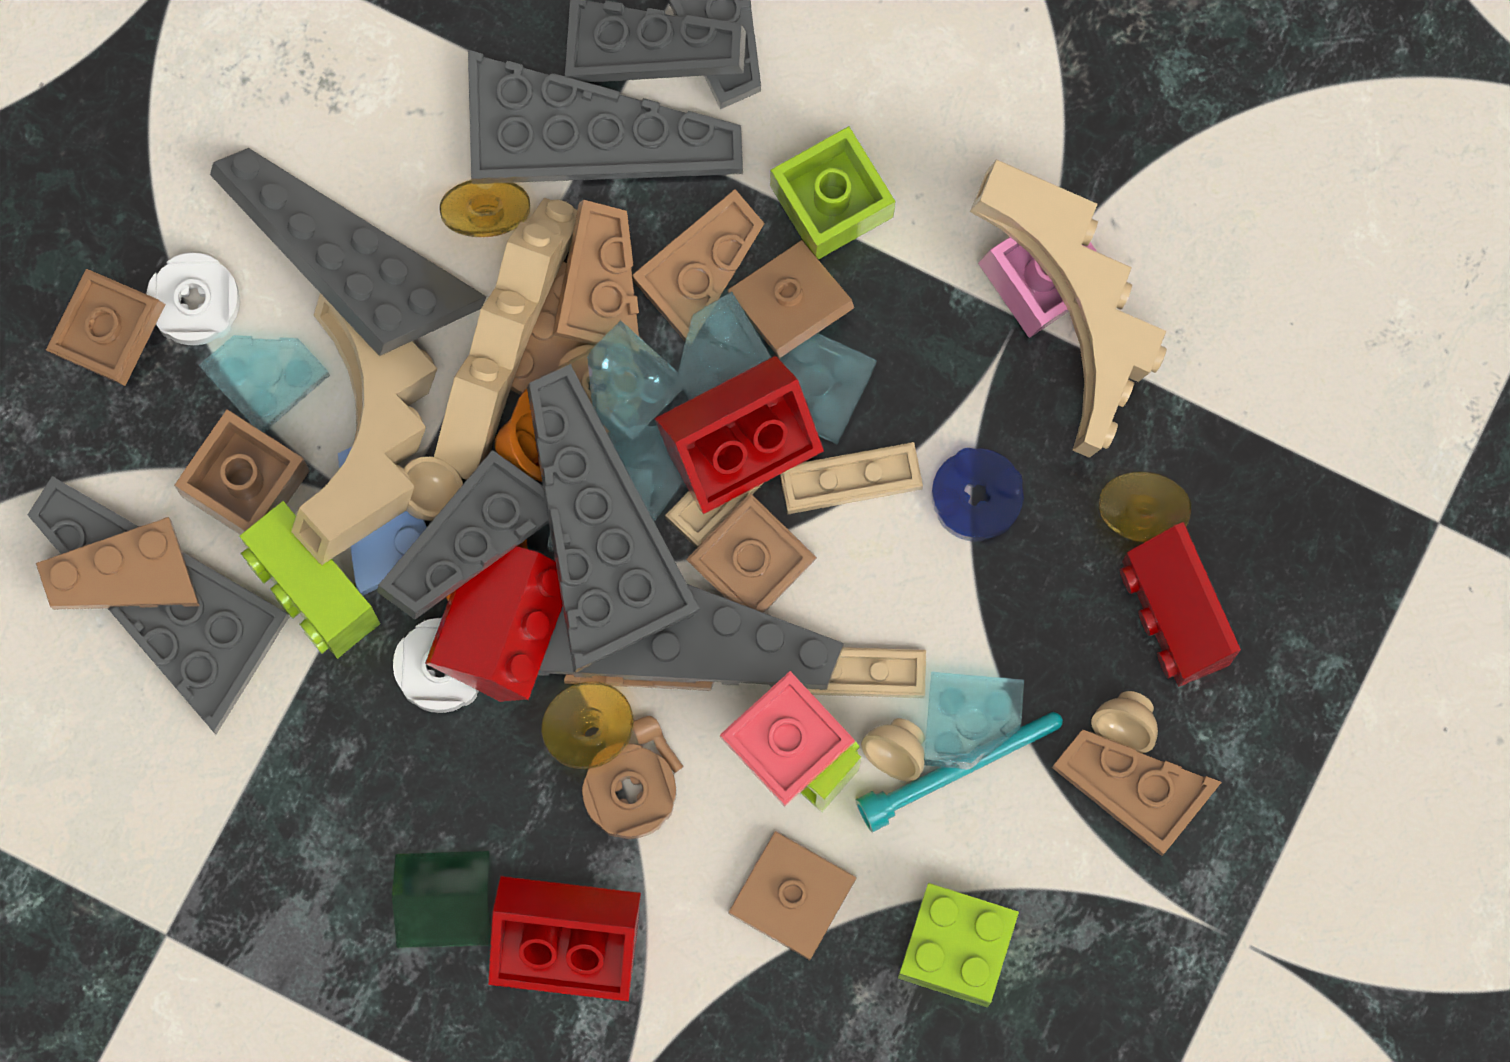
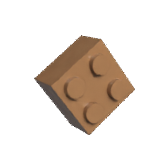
(240, 474)

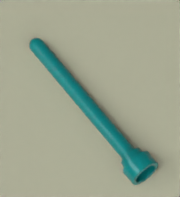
(880, 807)

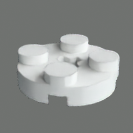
(211, 318)
(421, 684)

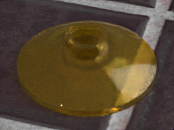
(484, 208)
(1143, 505)
(582, 708)

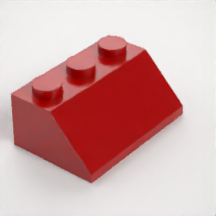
(740, 434)
(1179, 606)
(500, 626)
(564, 938)

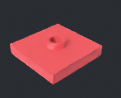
(787, 738)

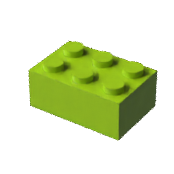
(331, 605)

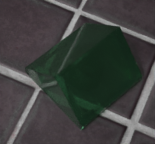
(442, 899)

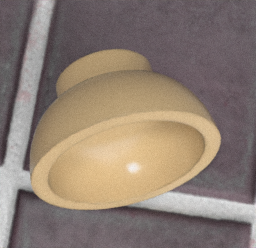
(434, 486)
(1127, 721)
(896, 749)

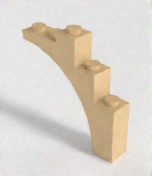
(502, 334)
(1112, 343)
(370, 483)

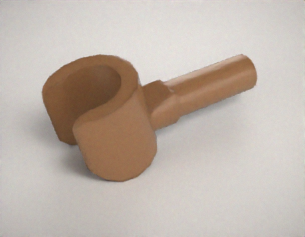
(647, 730)

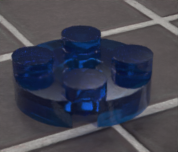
(986, 519)

